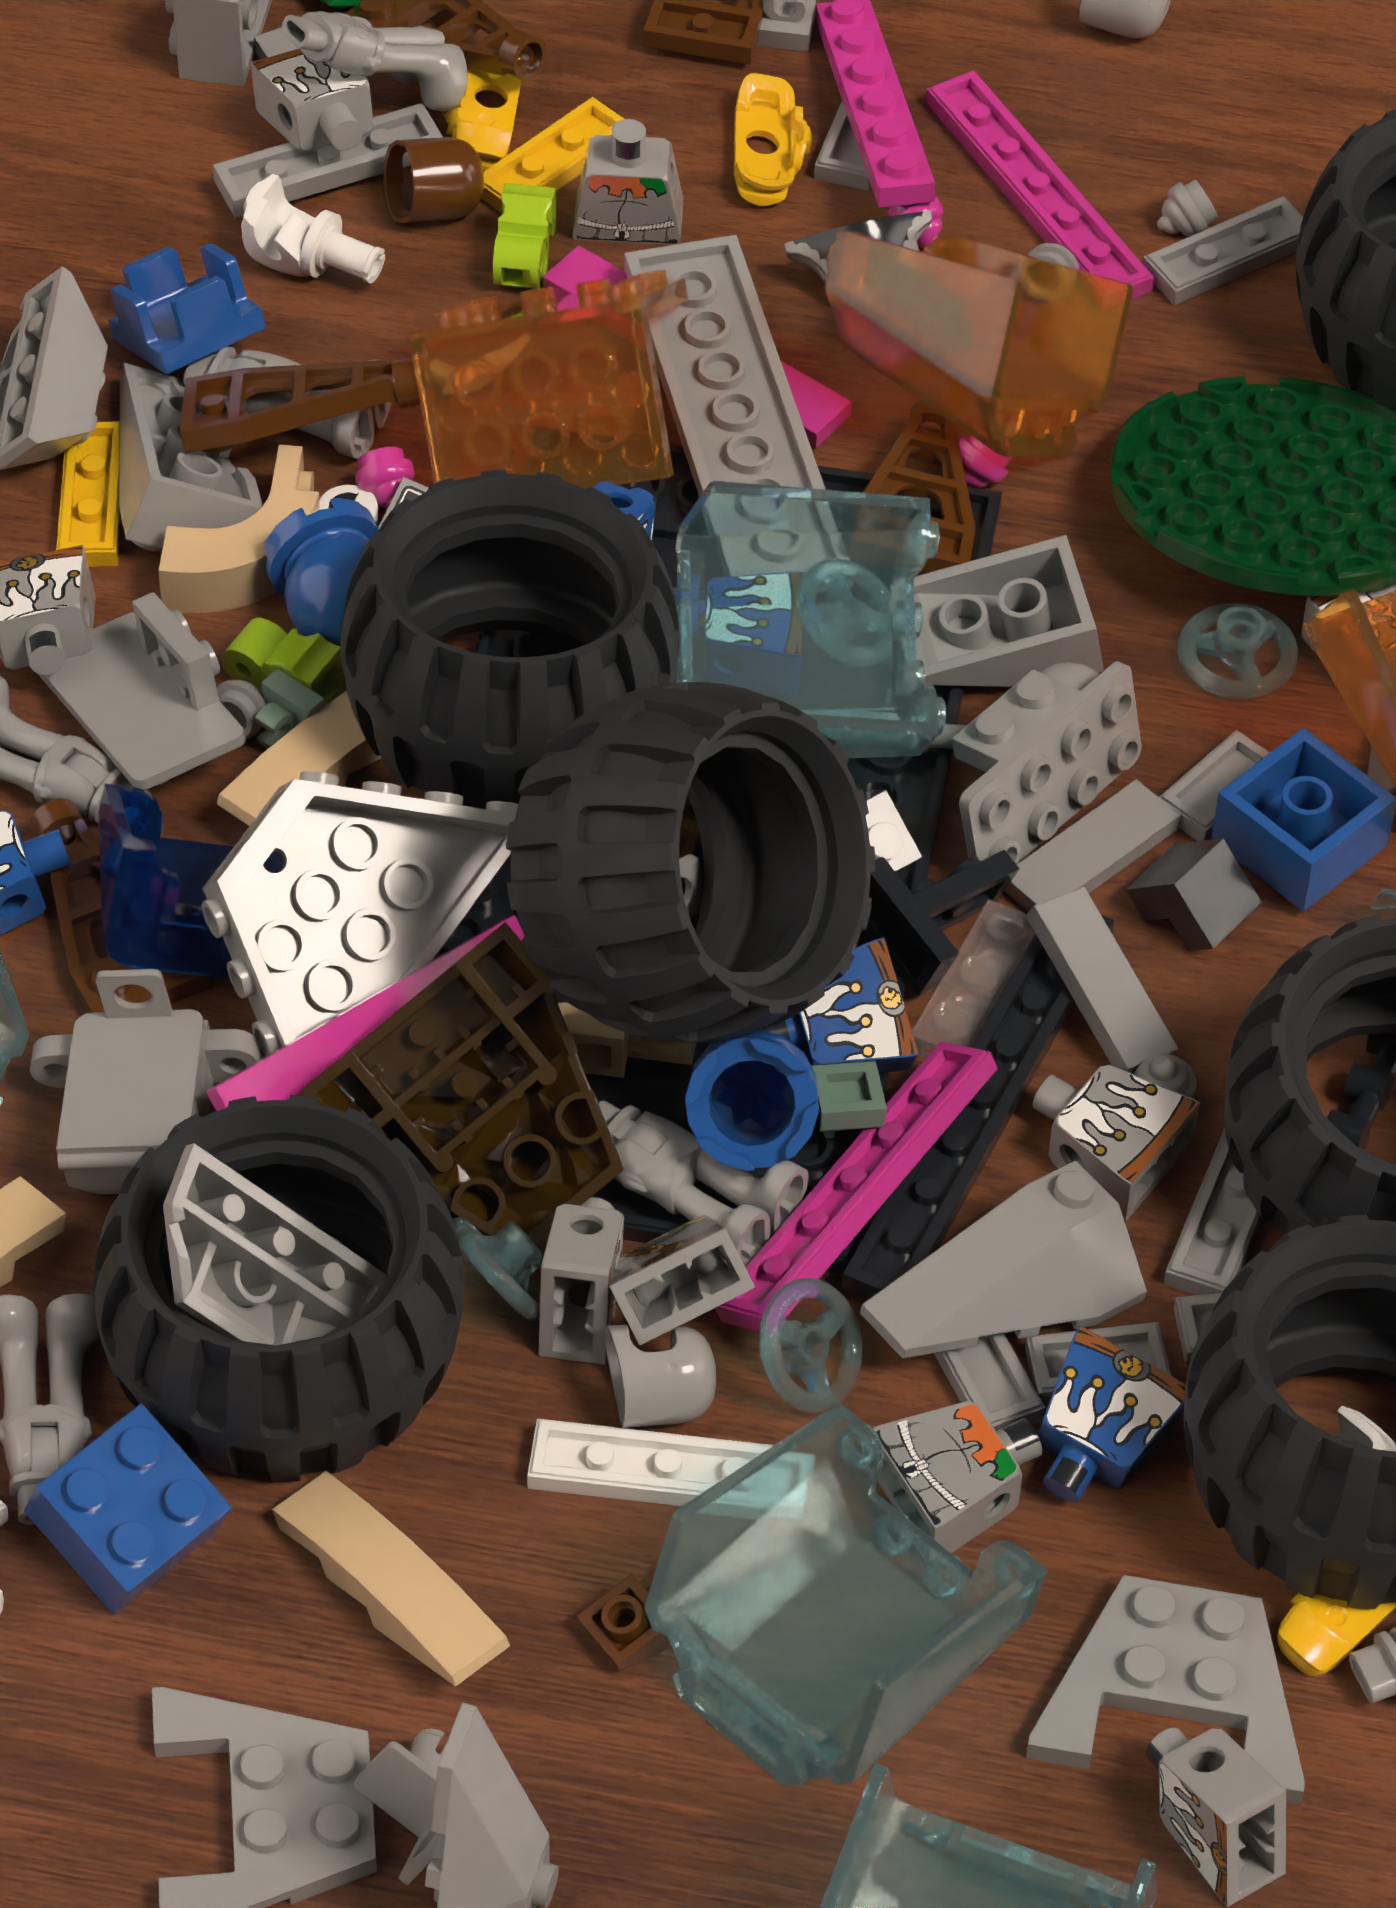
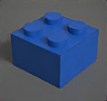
(1304, 819)
(127, 1508)

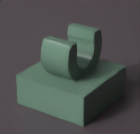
(286, 706)
(849, 1097)

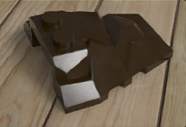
(484, 1091)

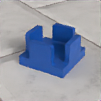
(179, 321)

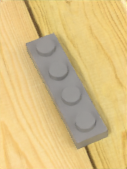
(324, 166)

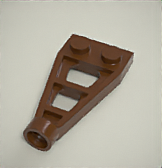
(705, 28)
(493, 54)
(216, 403)
(950, 490)
(77, 921)

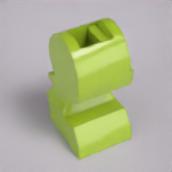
(524, 235)
(267, 647)

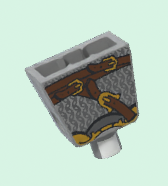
(678, 1277)

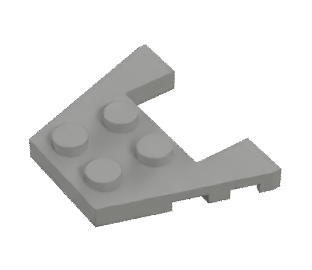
(1181, 1658)
(292, 1800)

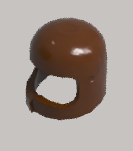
(445, 179)

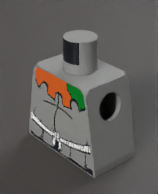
(629, 189)
(954, 1470)

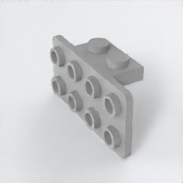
(149, 695)
(1044, 758)

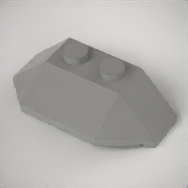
(50, 374)
(254, 1262)

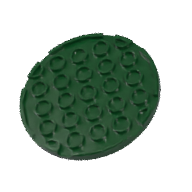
(1265, 484)

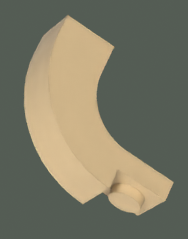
(226, 565)

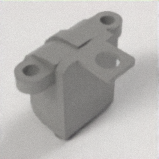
(132, 1077)

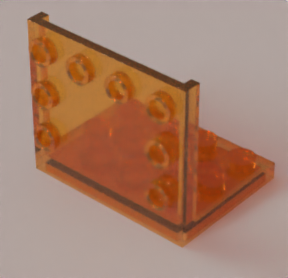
(548, 383)

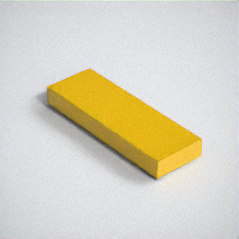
(552, 155)
(91, 497)

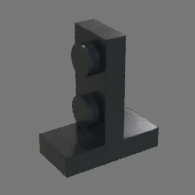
(915, 917)

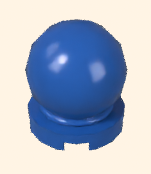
(314, 562)
(752, 1100)

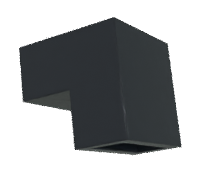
(1198, 890)

